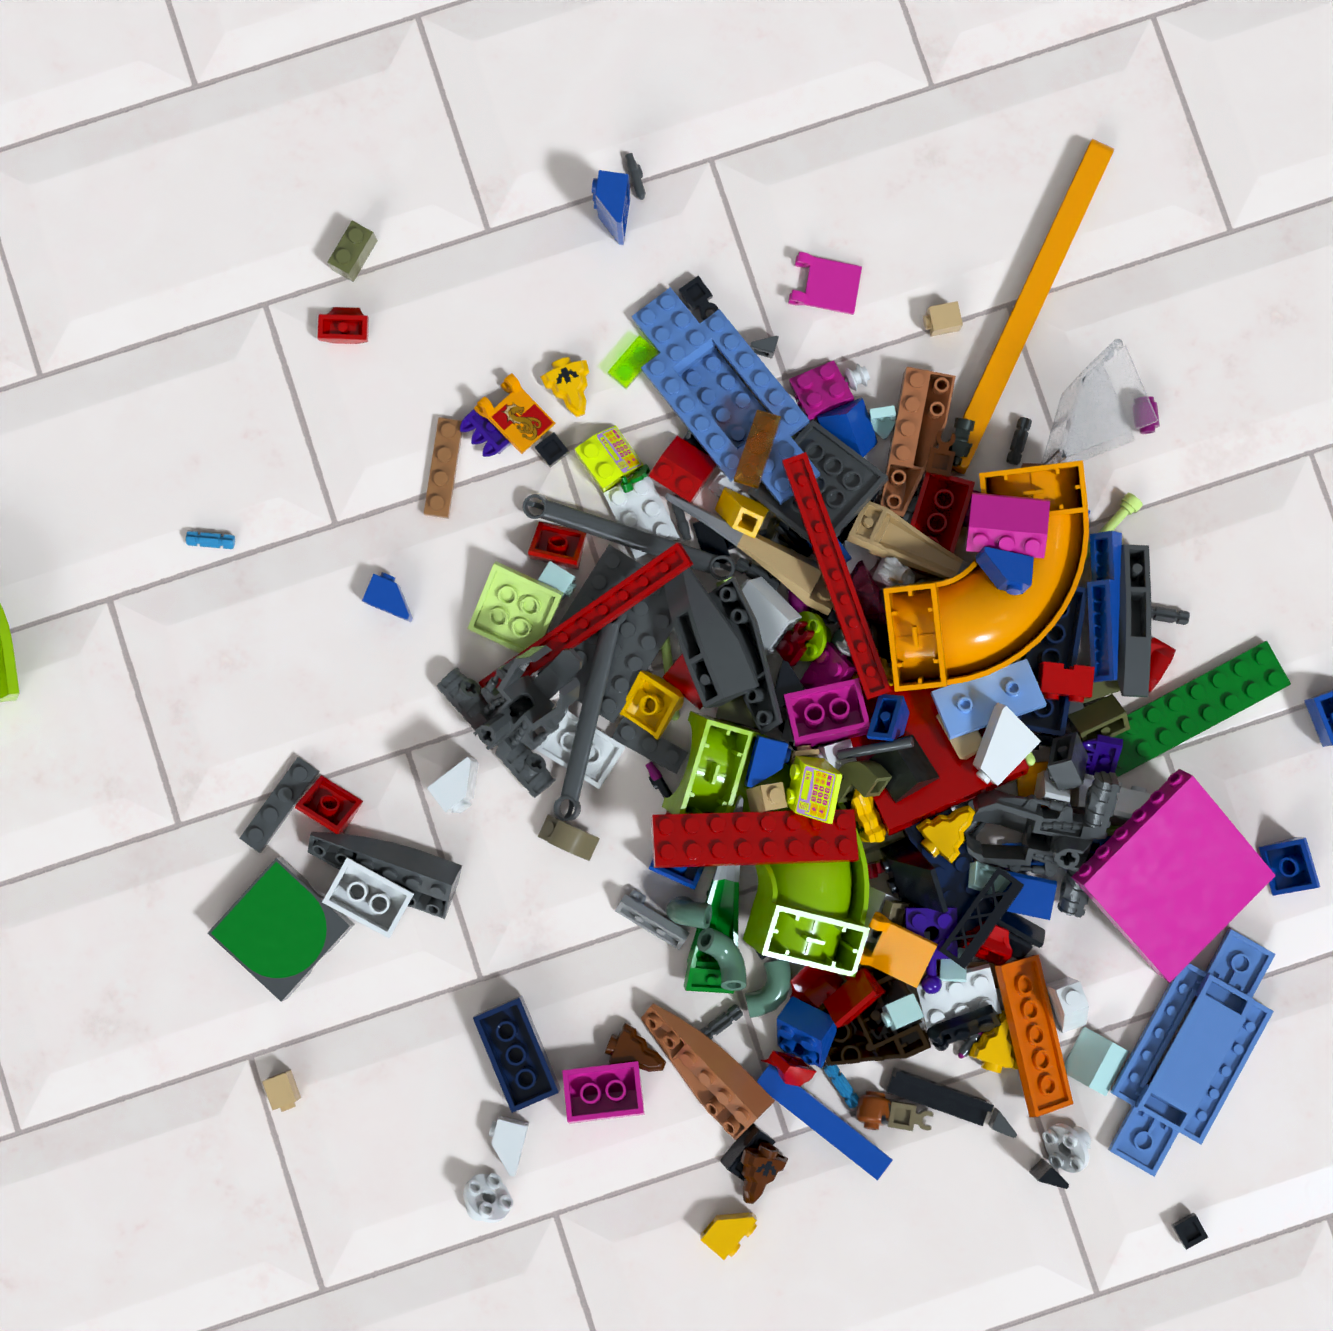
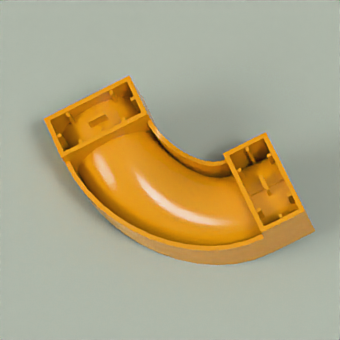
(965, 624)

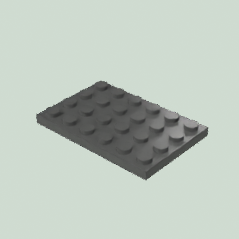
(638, 638)

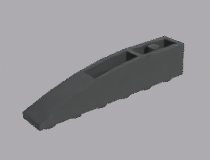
(736, 609)
(1134, 621)
(708, 643)
(424, 874)

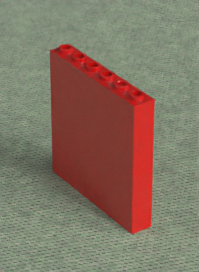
(956, 776)

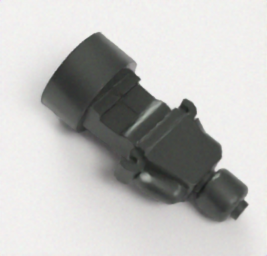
(960, 446)

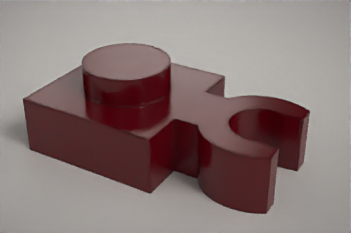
(792, 644)
(874, 869)

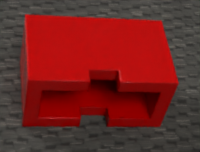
(1071, 682)

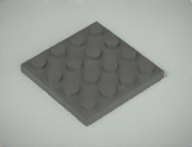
(844, 481)

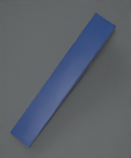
(1104, 604)
(825, 1123)

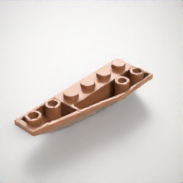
(919, 417)
(709, 1071)

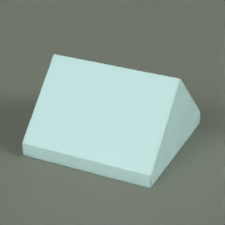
(1095, 1061)

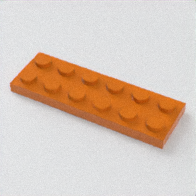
(1034, 1035)

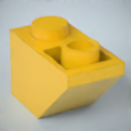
(741, 512)
(726, 1232)

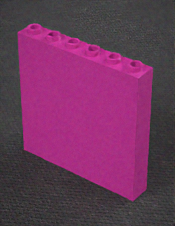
(1174, 875)

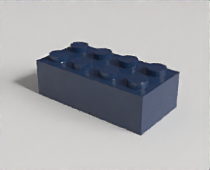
(516, 1053)

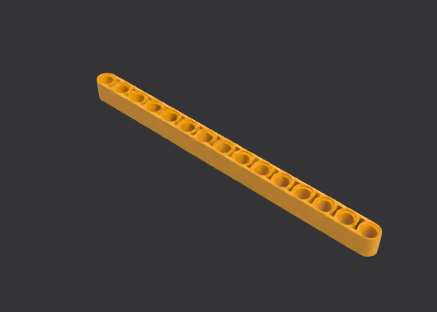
(1034, 292)

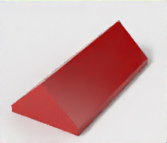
(942, 510)

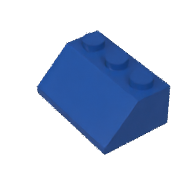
(612, 202)

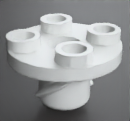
(1067, 1147)
(487, 1198)

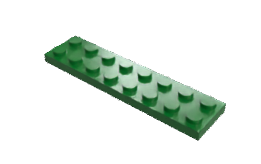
(1200, 705)

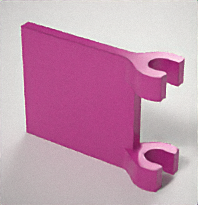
(829, 284)

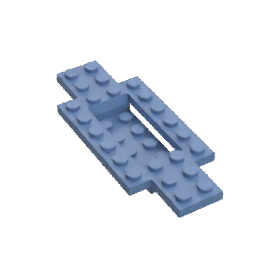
(710, 393)
(1202, 1057)

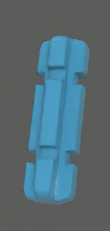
(211, 540)
(842, 1085)

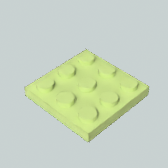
(514, 608)

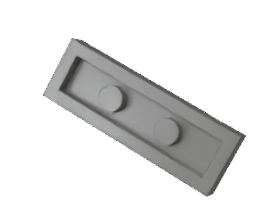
(633, 908)

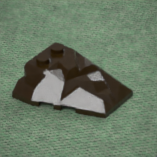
(868, 1037)

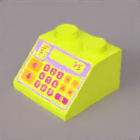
(608, 458)
(813, 788)

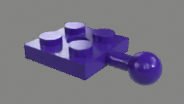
(920, 918)

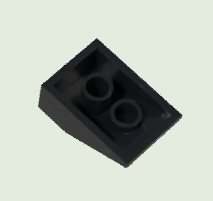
(912, 876)

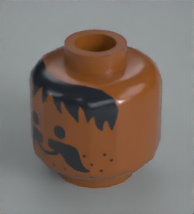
(873, 1110)

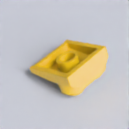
(652, 703)

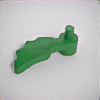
(637, 476)

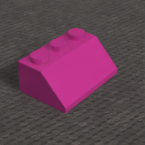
(1008, 524)
(827, 713)
(603, 1092)

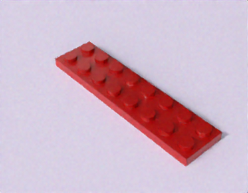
(752, 839)

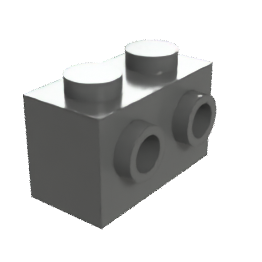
(1067, 761)

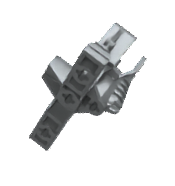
(518, 709)
(1049, 835)

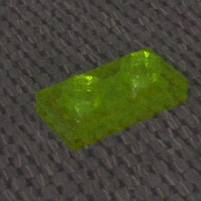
(630, 363)

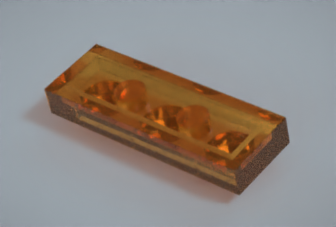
(757, 449)

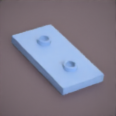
(969, 704)

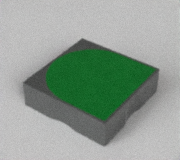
(280, 929)

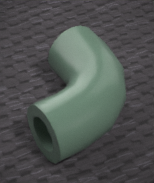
(689, 913)
(727, 955)
(773, 992)

